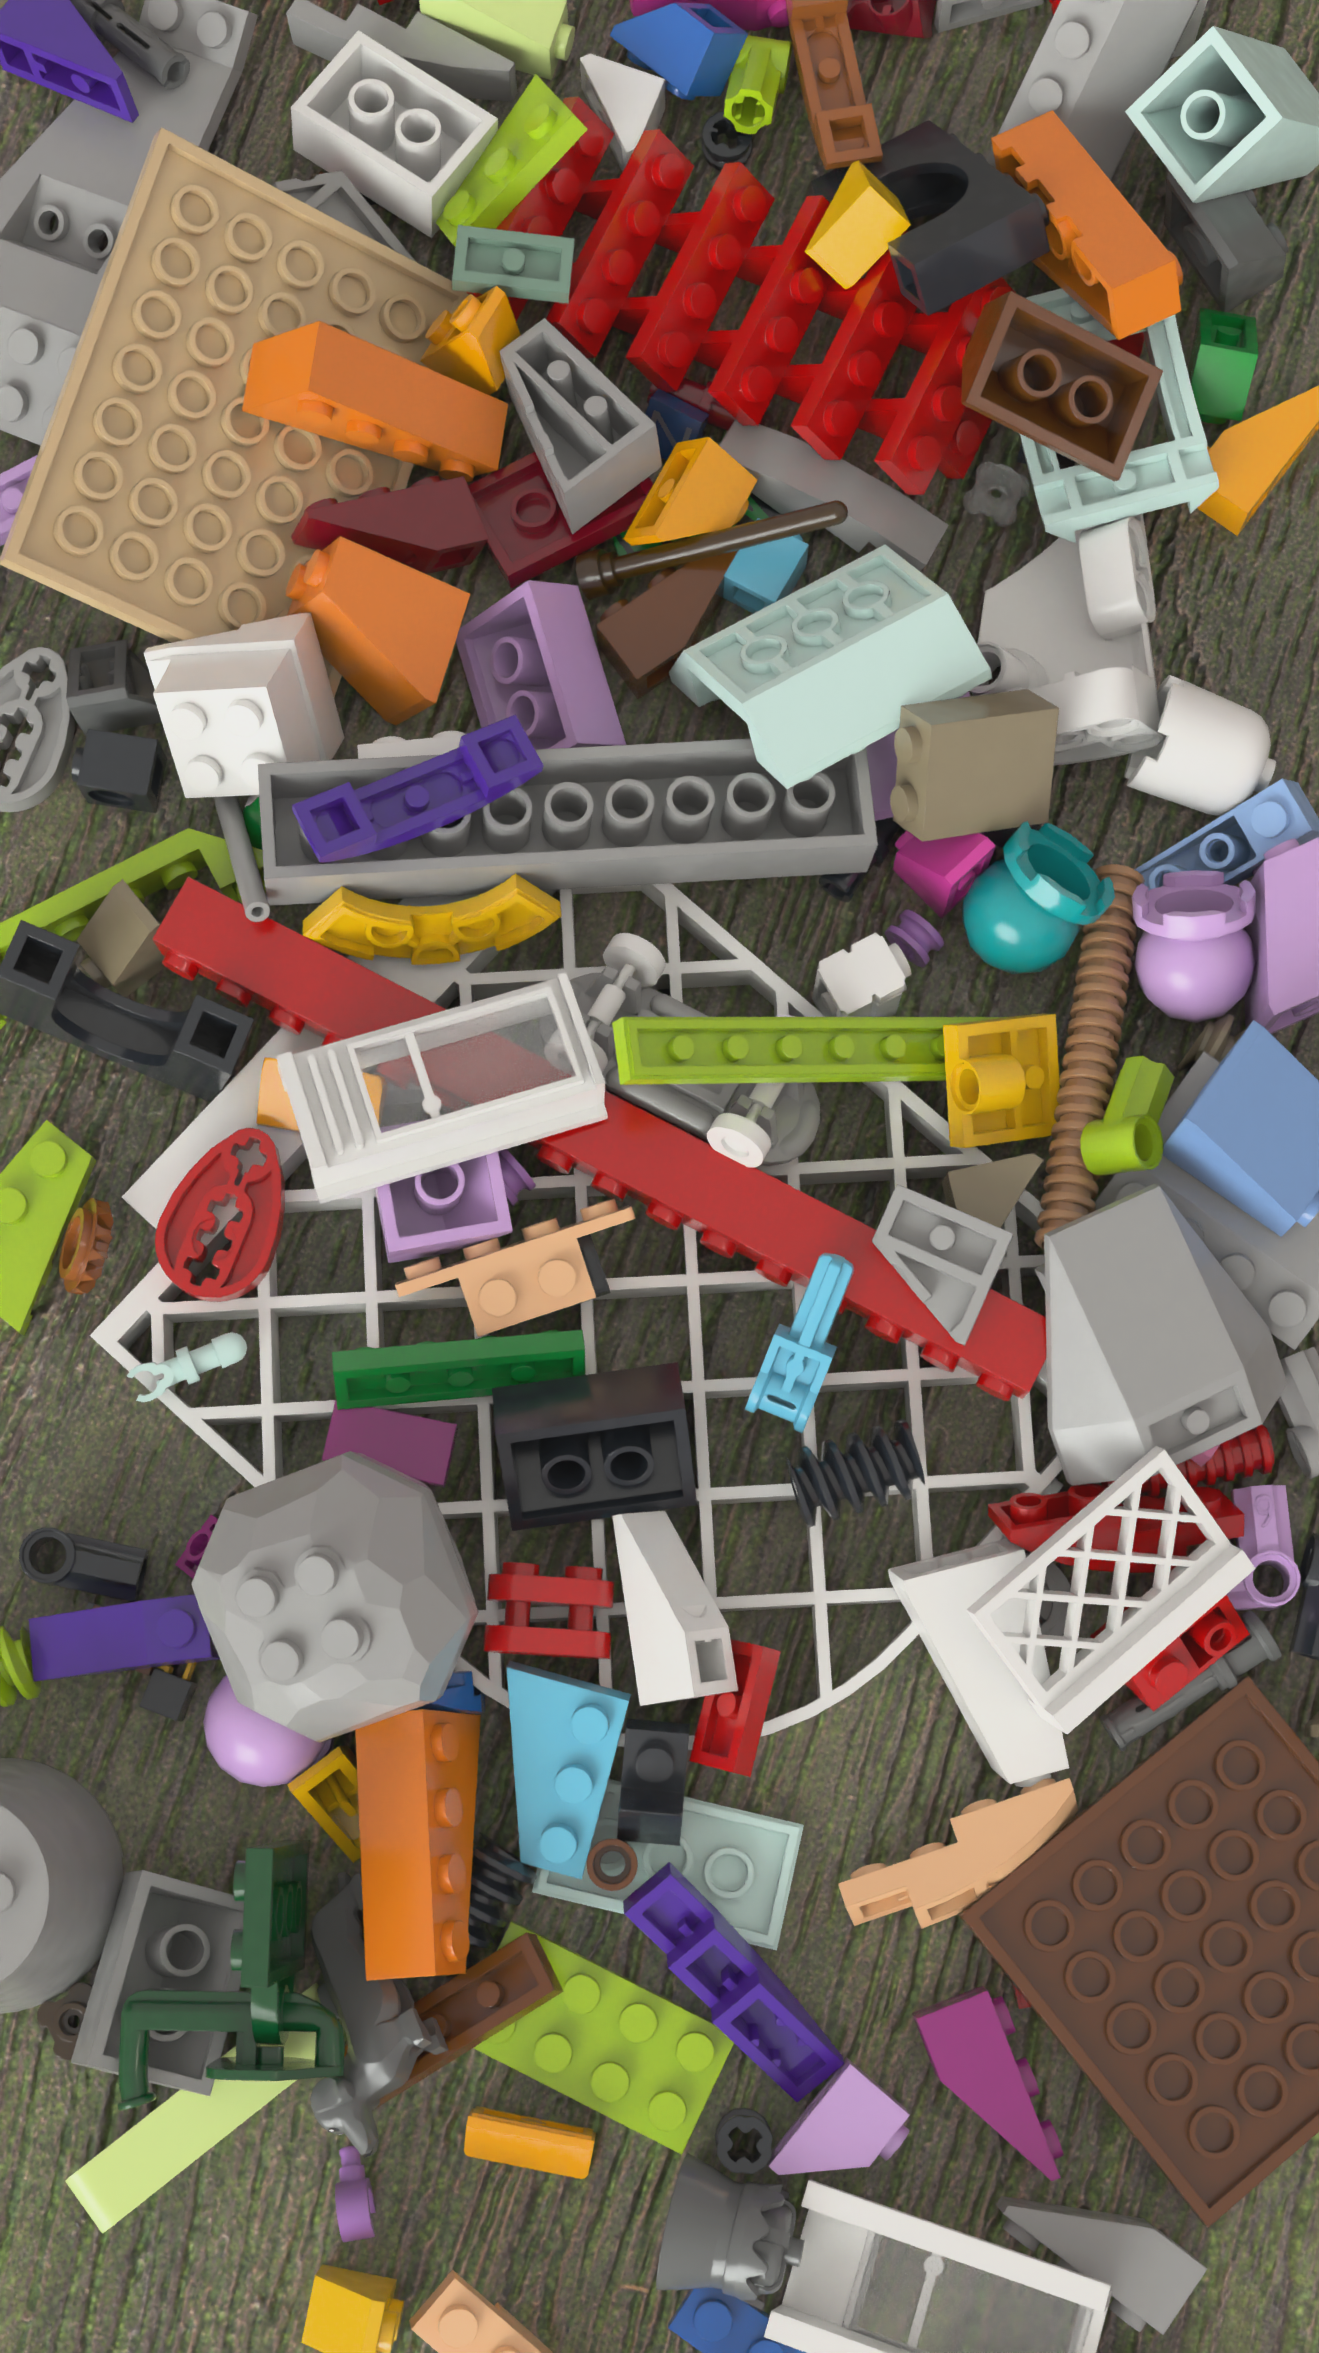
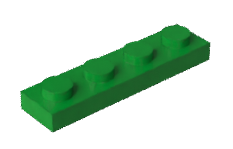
(453, 1368)

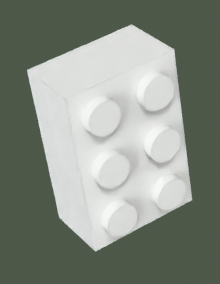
(391, 131)

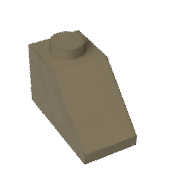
(121, 942)

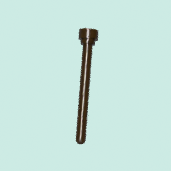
(603, 572)

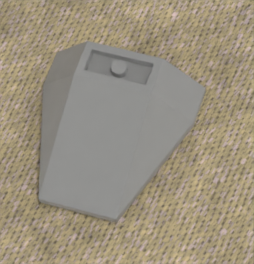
(1147, 1341)

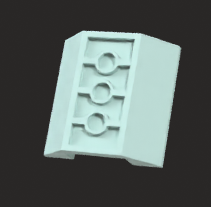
(835, 663)

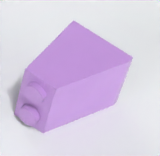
(1285, 937)

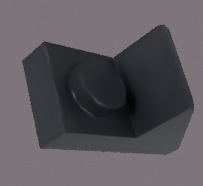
(653, 1782)

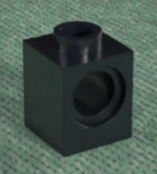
(120, 770)

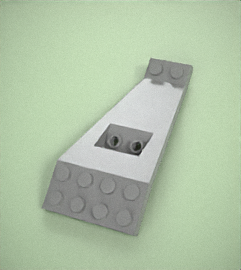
(86, 176)

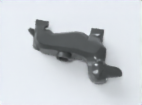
(376, 2016)

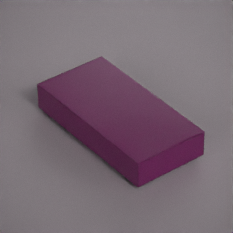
(399, 1440)

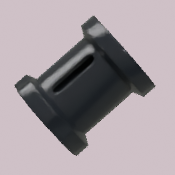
(742, 2161)

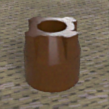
(605, 1881)

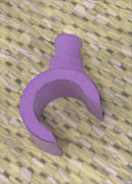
(354, 2198)

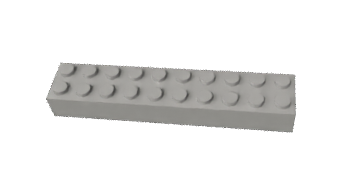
(587, 824)

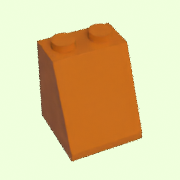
(380, 624)

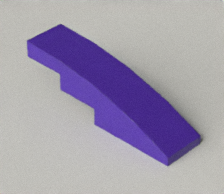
(734, 1982)

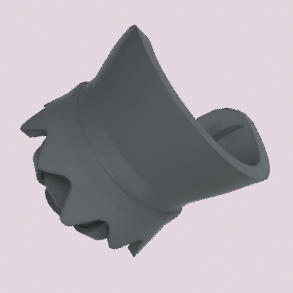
(727, 2235)

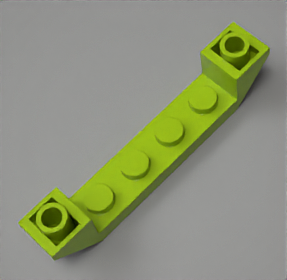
(145, 873)

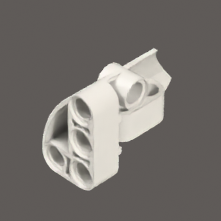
(1081, 640)

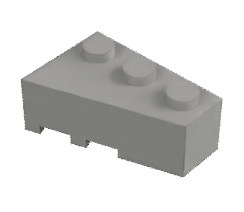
(579, 424)

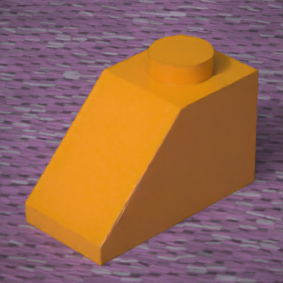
(693, 494)

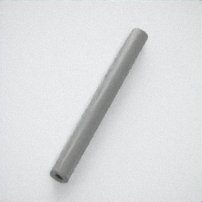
(242, 858)

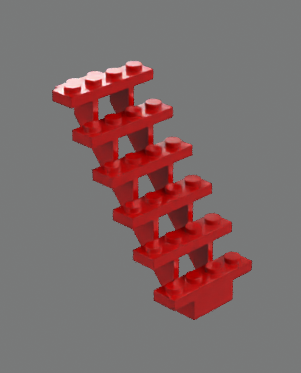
(714, 246)

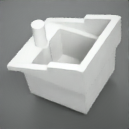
(244, 703)

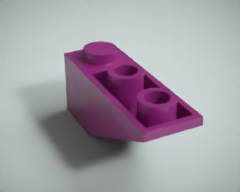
(976, 2063)

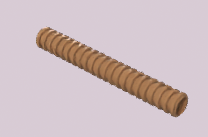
(1090, 1052)

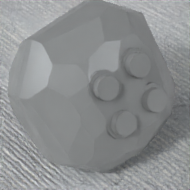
(335, 1596)

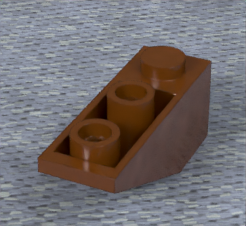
(653, 630)

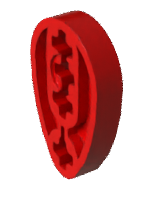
(189, 1215)

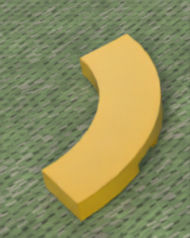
(435, 932)

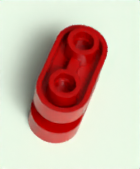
(579, 1590)

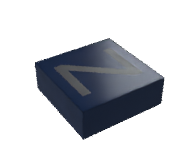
(674, 421)

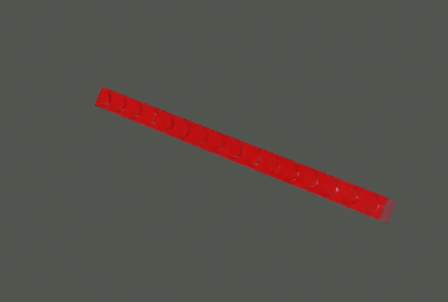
(624, 1154)

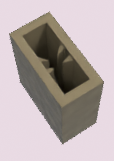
(974, 764)

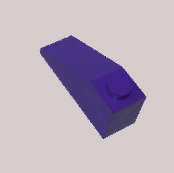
(60, 51)
(120, 1638)

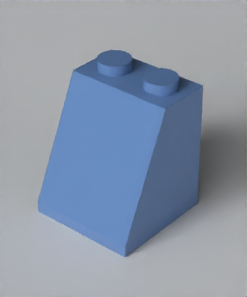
(1255, 1133)

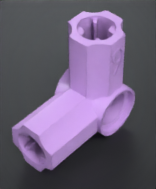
(1265, 1542)

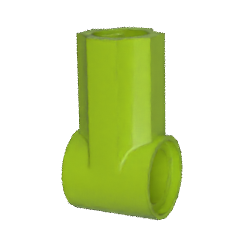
(756, 81)
(1129, 1132)

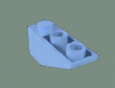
(1240, 836)

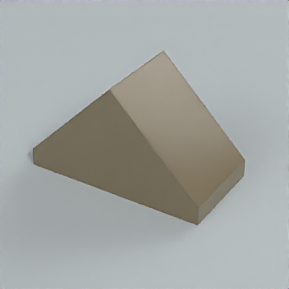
(990, 1188)

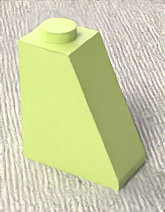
(521, 30)

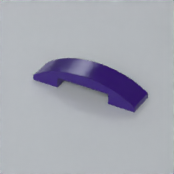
(419, 798)

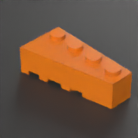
(1094, 236)
(374, 401)

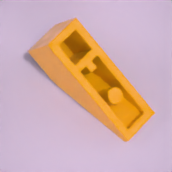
(1256, 456)

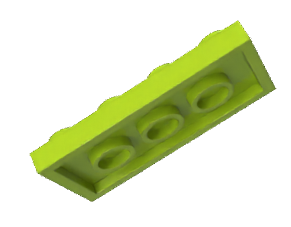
(615, 2047)

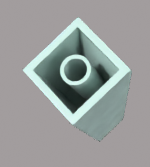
(1231, 116)

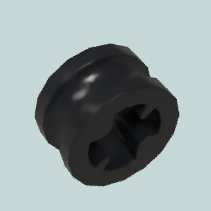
(719, 154)

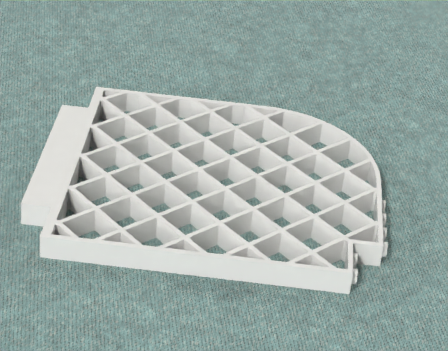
(442, 983)

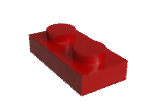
(734, 1720)

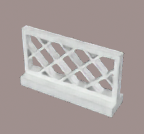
(1129, 1637)

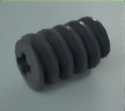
(855, 1472)
(492, 1882)

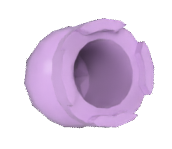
(1194, 944)
(254, 1746)

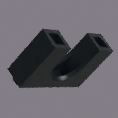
(985, 222)
(182, 1049)

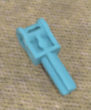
(800, 1354)

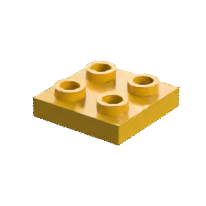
(1001, 1079)

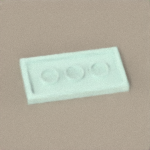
(726, 1853)

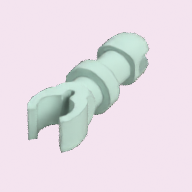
(189, 1364)

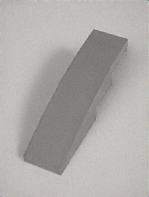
(425, 43)
(797, 477)

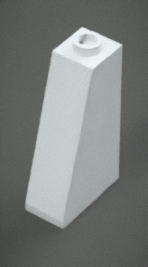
(989, 1696)

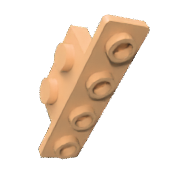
(523, 1277)

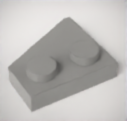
(942, 1256)

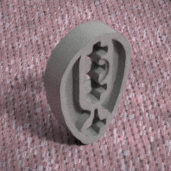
(52, 724)

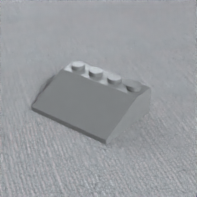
(1270, 1270)

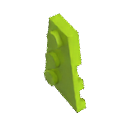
(514, 161)
(36, 1205)

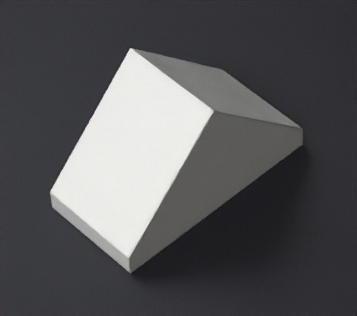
(624, 100)

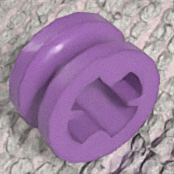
(915, 937)
(514, 1176)

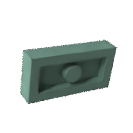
(515, 262)

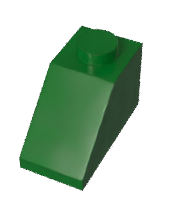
(1222, 364)

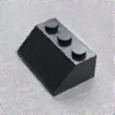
(594, 1446)

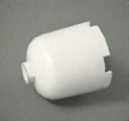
(1209, 752)

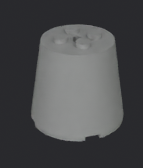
(55, 1882)

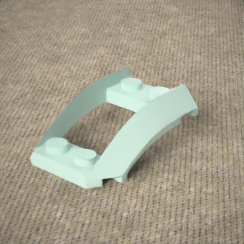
(1152, 475)

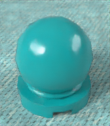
(1034, 900)

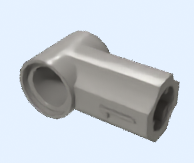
(1301, 1408)

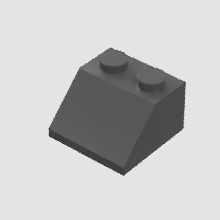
(1226, 243)

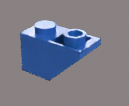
(685, 45)

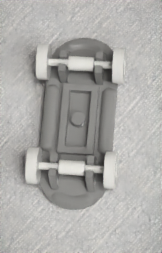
(740, 1120)

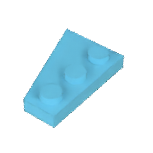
(562, 1763)

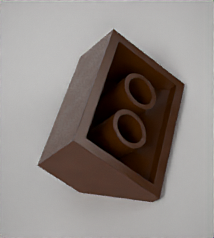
(1057, 383)

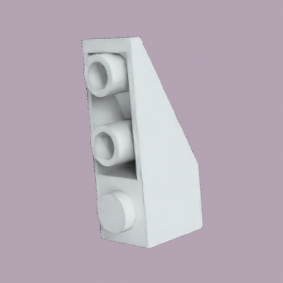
(672, 1619)

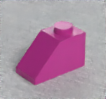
(942, 868)

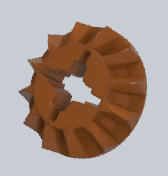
(86, 1246)

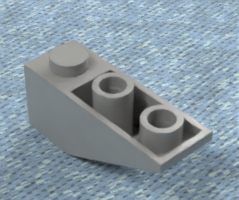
(1145, 2266)

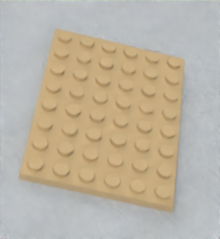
(149, 472)

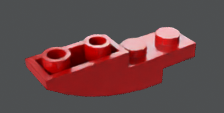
(1034, 1518)

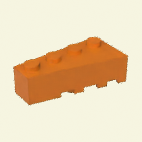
(417, 1841)

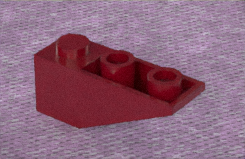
(422, 526)

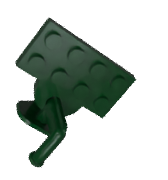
(269, 1956)

